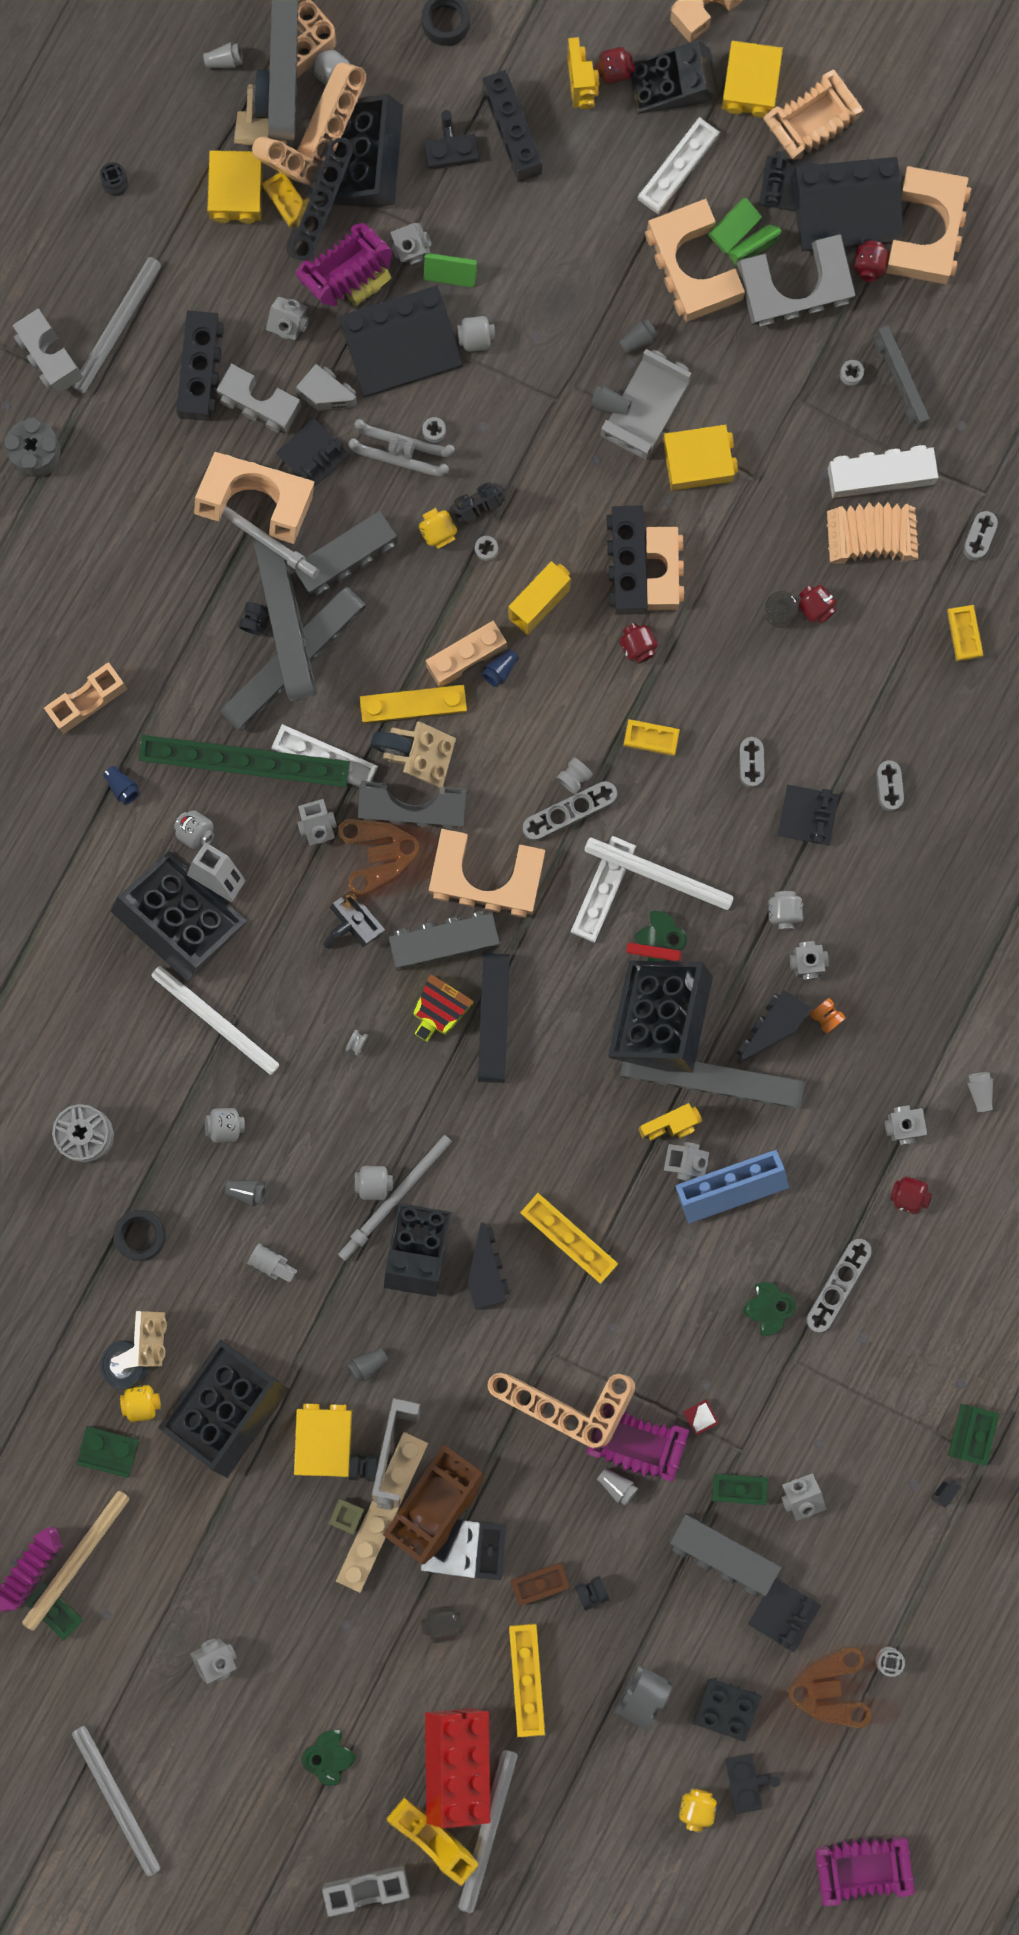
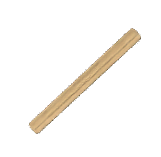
(75, 1561)

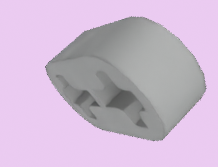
(986, 538)
(745, 762)
(896, 785)

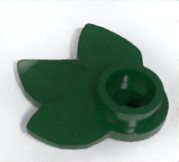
(659, 932)
(766, 1310)
(332, 1758)

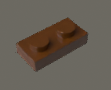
(540, 1584)

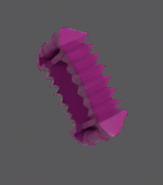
(345, 266)
(642, 1445)
(28, 1569)
(864, 1868)

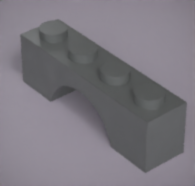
(379, 803)

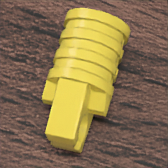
(370, 289)

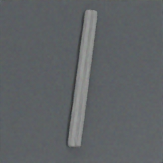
(117, 323)
(116, 1801)
(488, 1831)

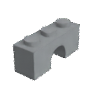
(57, 368)
(276, 412)
(373, 1887)

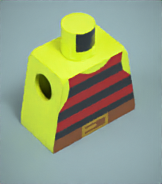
(439, 1008)

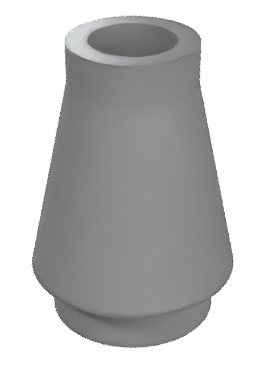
(224, 57)
(981, 1090)
(618, 1486)

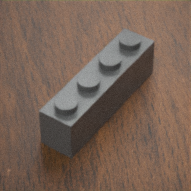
(347, 553)
(444, 941)
(725, 1555)

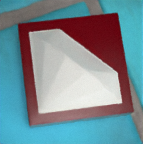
(700, 1417)

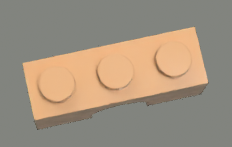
(692, 18)
(663, 545)
(475, 647)
(74, 708)

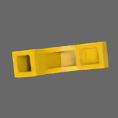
(435, 1841)

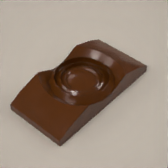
(435, 1505)

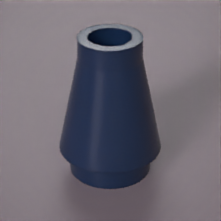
(499, 668)
(122, 786)

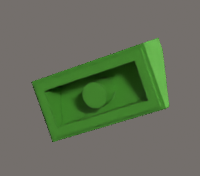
(755, 244)
(450, 270)

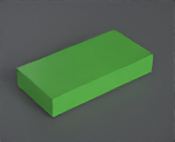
(735, 225)

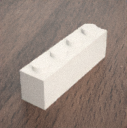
(882, 472)

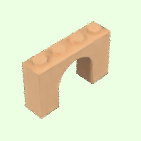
(947, 196)
(692, 295)
(231, 475)
(449, 882)

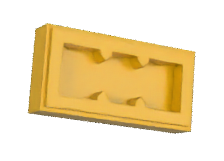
(284, 197)
(965, 633)
(651, 737)

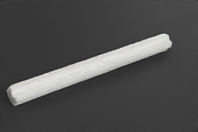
(658, 873)
(215, 1020)

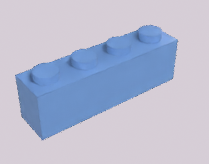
(732, 1186)

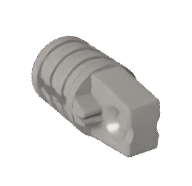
(271, 1263)

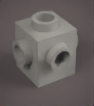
(402, 243)
(287, 318)
(316, 822)
(804, 969)
(914, 1120)
(686, 1161)
(803, 1497)
(214, 1660)

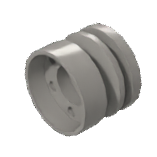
(97, 1138)

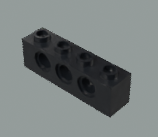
(512, 125)
(199, 325)
(630, 519)

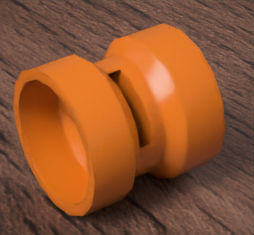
(832, 1020)

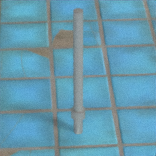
(293, 559)
(360, 1236)

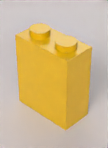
(751, 78)
(235, 186)
(699, 457)
(539, 597)
(323, 1440)

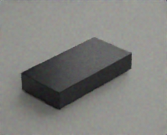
(945, 1492)

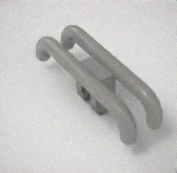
(401, 450)

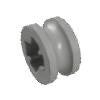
(853, 365)
(441, 426)
(482, 541)
(356, 1042)

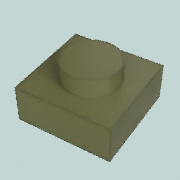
(346, 1516)

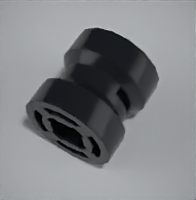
(115, 184)
(254, 618)
(356, 1467)
(598, 1591)

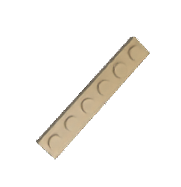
(370, 1535)

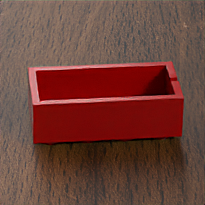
(457, 1768)

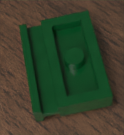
(973, 1434)
(107, 1451)

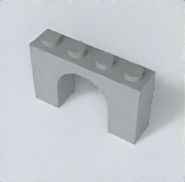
(767, 303)

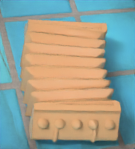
(815, 117)
(872, 531)

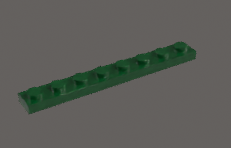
(244, 761)

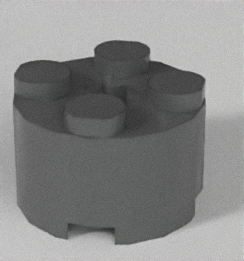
(28, 434)
(643, 1697)

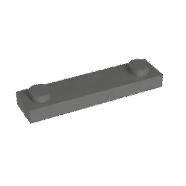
(915, 409)

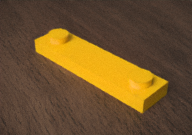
(413, 704)
(569, 1238)
(527, 1680)

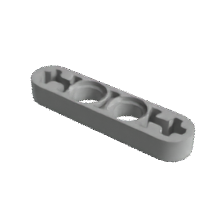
(571, 814)
(841, 1287)

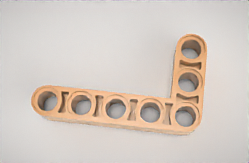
(310, 31)
(327, 123)
(563, 1411)

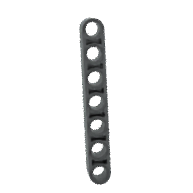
(283, 69)
(285, 623)
(269, 680)
(724, 1082)

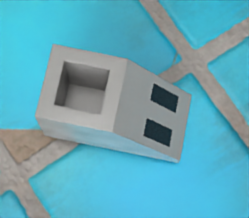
(325, 392)
(216, 872)

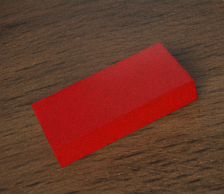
(654, 952)

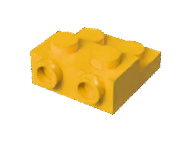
(583, 78)
(678, 1122)

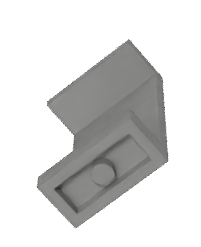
(654, 395)
(401, 1410)

